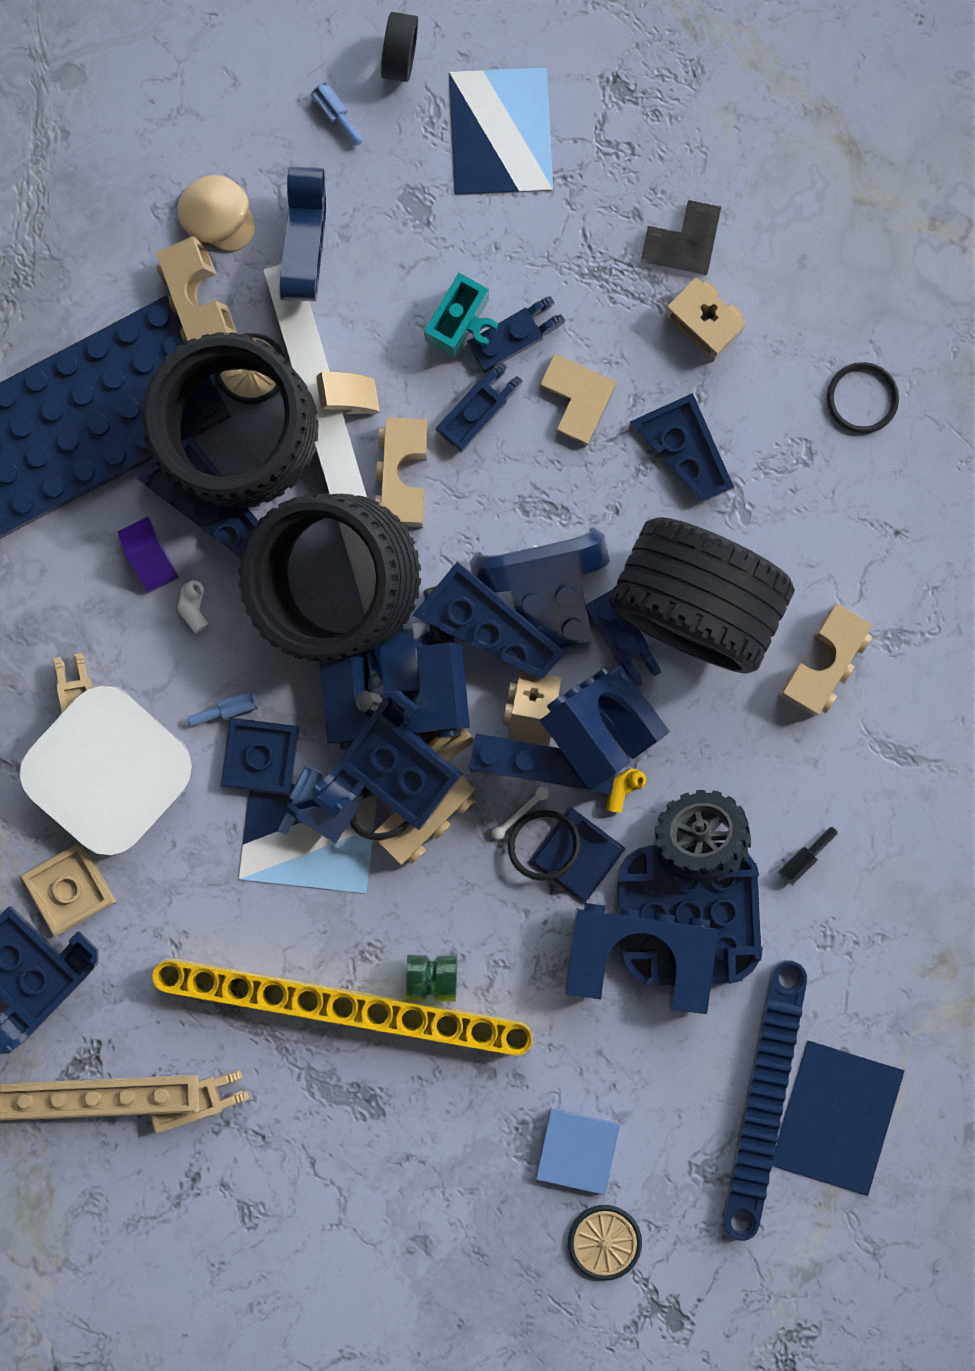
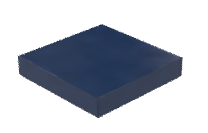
(260, 756)

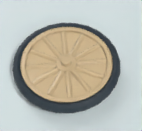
(246, 385)
(604, 1242)

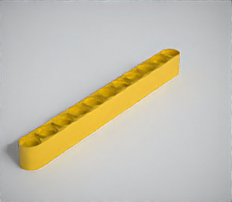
(325, 1009)

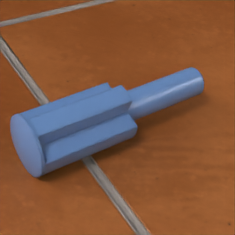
(335, 110)
(227, 708)
(302, 790)

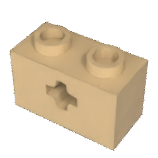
(712, 335)
(530, 705)

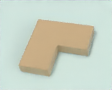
(587, 396)

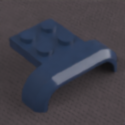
(548, 583)
(391, 766)
(36, 976)

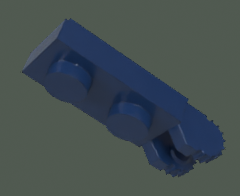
(514, 335)
(476, 409)
(621, 638)

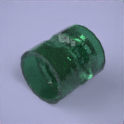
(431, 978)

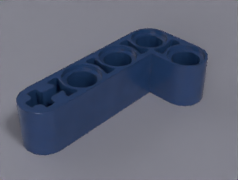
(303, 234)

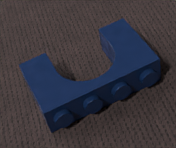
(440, 698)
(579, 728)
(528, 761)
(690, 946)

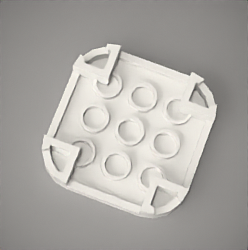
(106, 770)

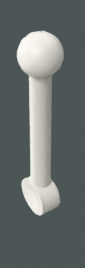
(540, 794)

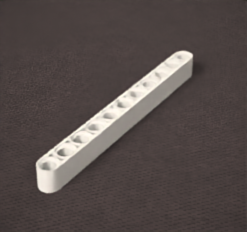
(333, 439)

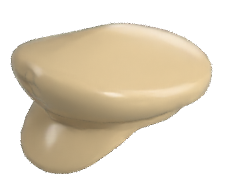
(216, 213)

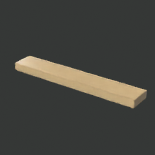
(99, 1097)

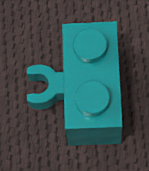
(459, 316)

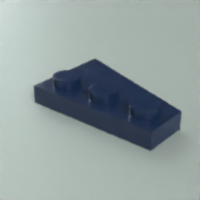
(687, 446)

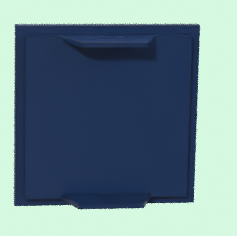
(595, 859)

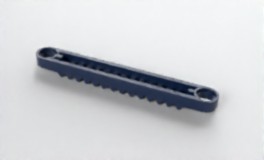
(765, 1100)

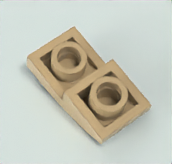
(347, 392)

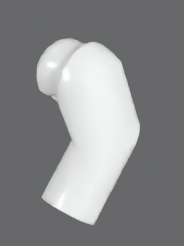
(189, 605)

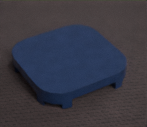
(727, 903)

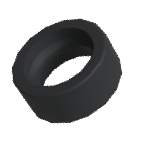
(399, 46)

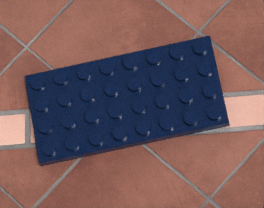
(80, 414)

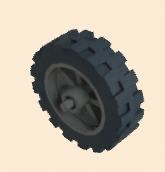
(697, 809)

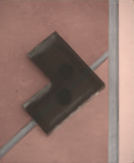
(686, 249)

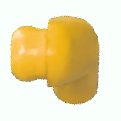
(623, 785)

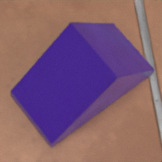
(147, 554)

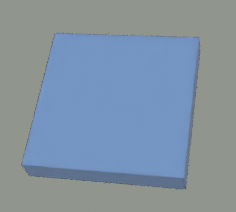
(577, 1151)

